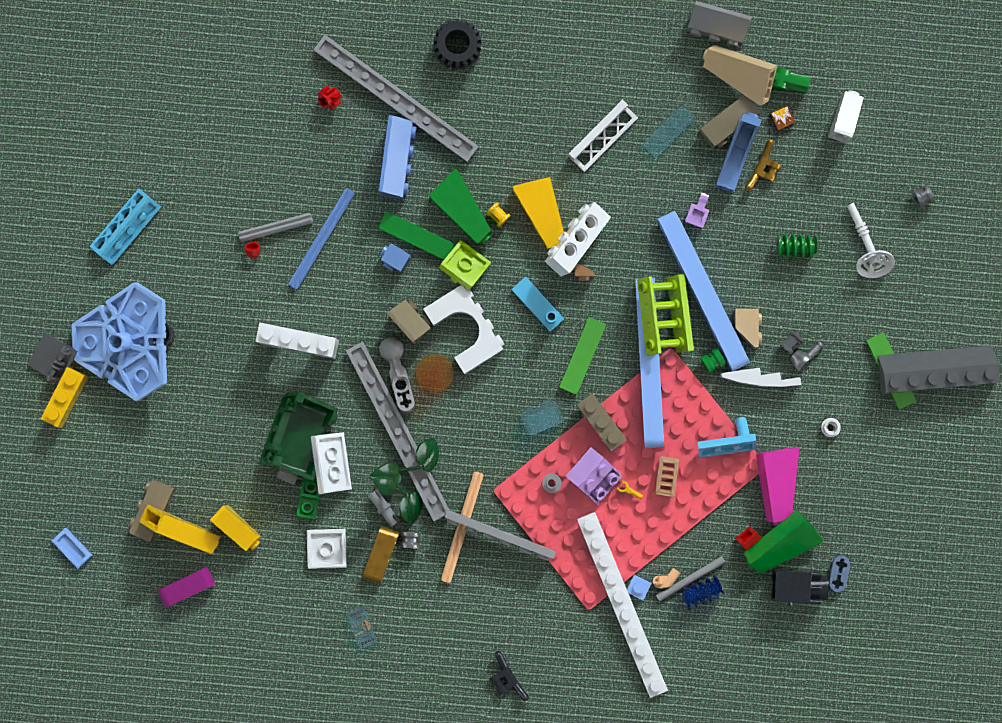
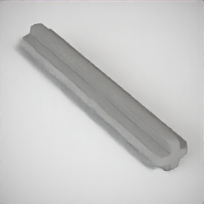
(275, 227)

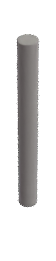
(691, 578)

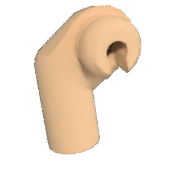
(666, 581)

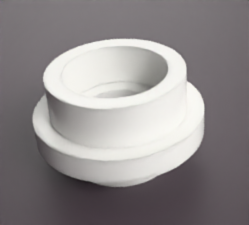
(835, 423)

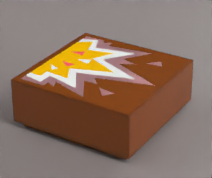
(782, 118)

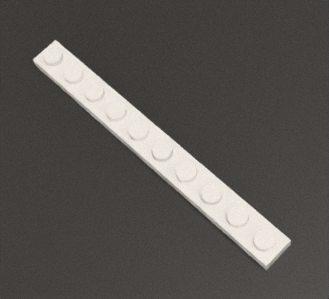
(622, 604)

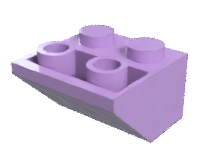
(594, 475)

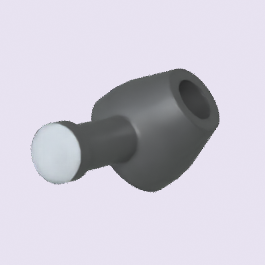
(801, 359)

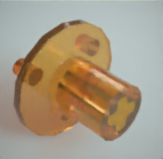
(434, 373)

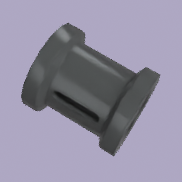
(791, 342)

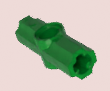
(786, 80)

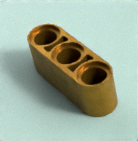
(380, 554)

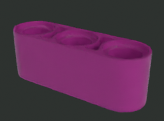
(186, 587)

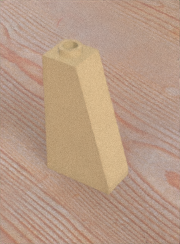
(742, 72)

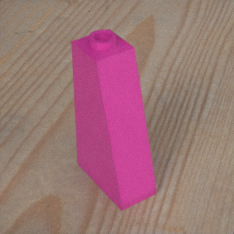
(778, 482)

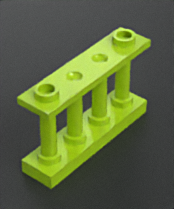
(679, 313)

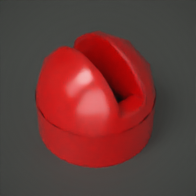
(252, 249)

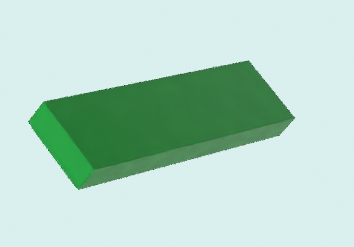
(415, 235)

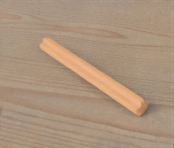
(460, 530)

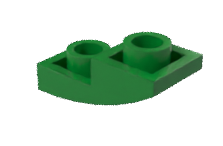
(308, 500)

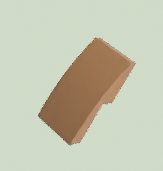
(582, 273)

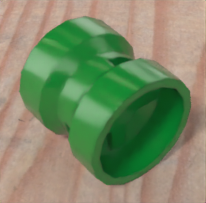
(714, 360)

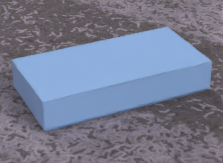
(72, 548)

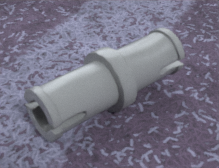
(384, 508)

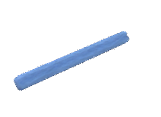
(321, 238)

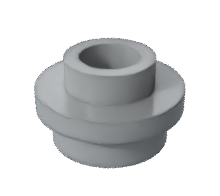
(551, 489)

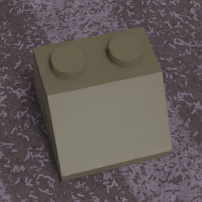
(410, 321)

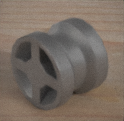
(923, 196)
(410, 539)

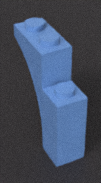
(738, 151)

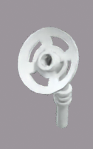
(873, 256)

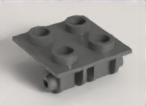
(52, 358)

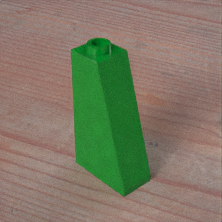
(458, 204)
(782, 543)

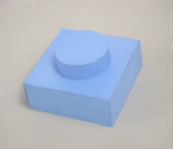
(638, 587)

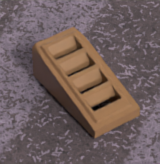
(671, 492)

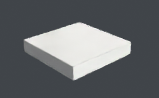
(326, 548)

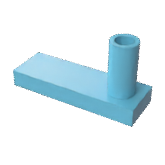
(537, 304)
(740, 443)

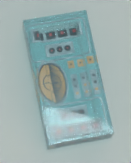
(362, 627)

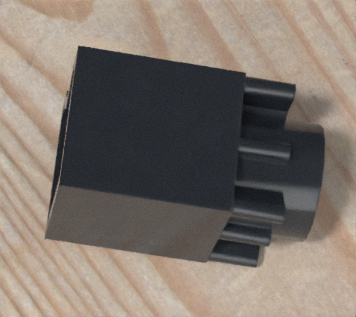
(799, 587)

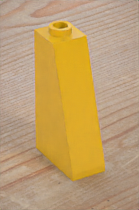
(541, 208)
(179, 529)

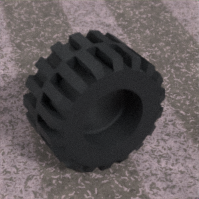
(457, 28)

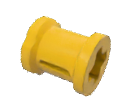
(498, 215)

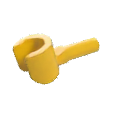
(629, 490)

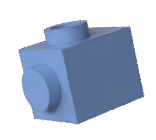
(394, 258)

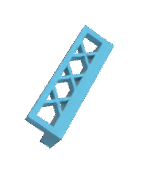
(127, 228)

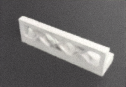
(596, 132)

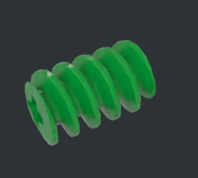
(794, 246)

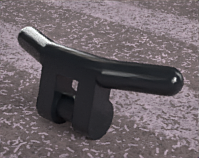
(512, 681)

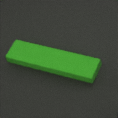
(880, 346)
(582, 355)

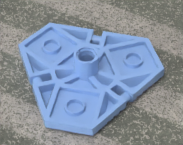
(135, 321)

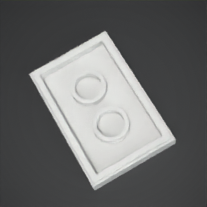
(331, 463)

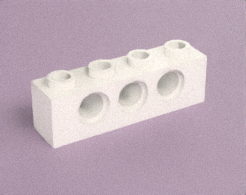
(596, 220)

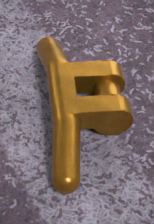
(764, 161)

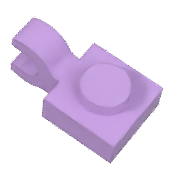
(697, 213)

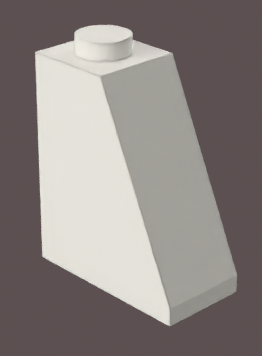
(846, 117)

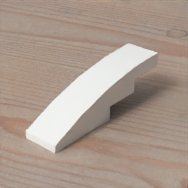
(754, 378)

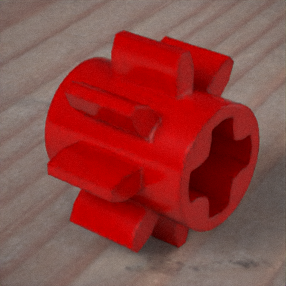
(329, 98)

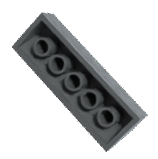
(938, 369)

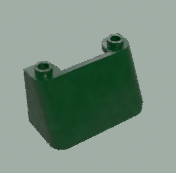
(289, 439)

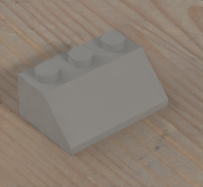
(718, 24)

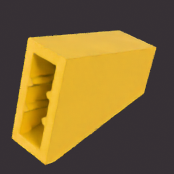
(236, 528)

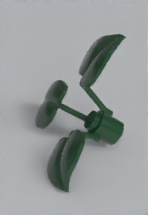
(388, 477)

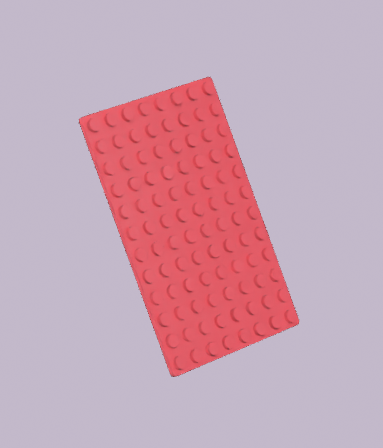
(632, 526)

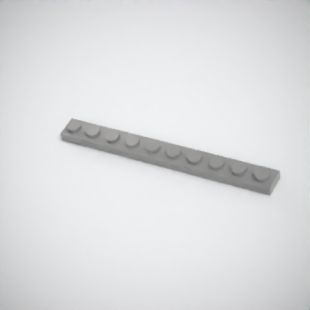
(396, 98)
(396, 429)

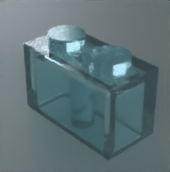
(541, 418)

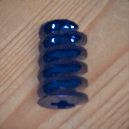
(702, 591)

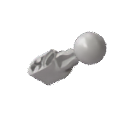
(392, 350)

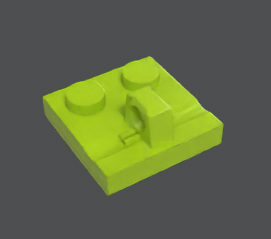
(464, 265)

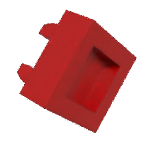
(748, 538)

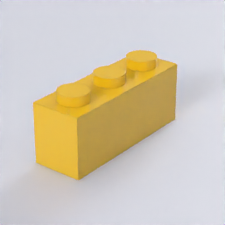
(64, 397)

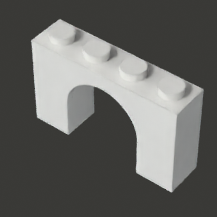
(460, 301)
(297, 340)

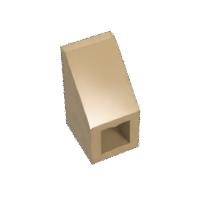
(746, 324)

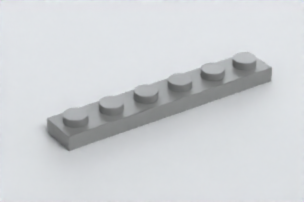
(492, 532)

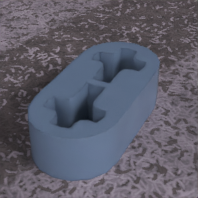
(843, 573)

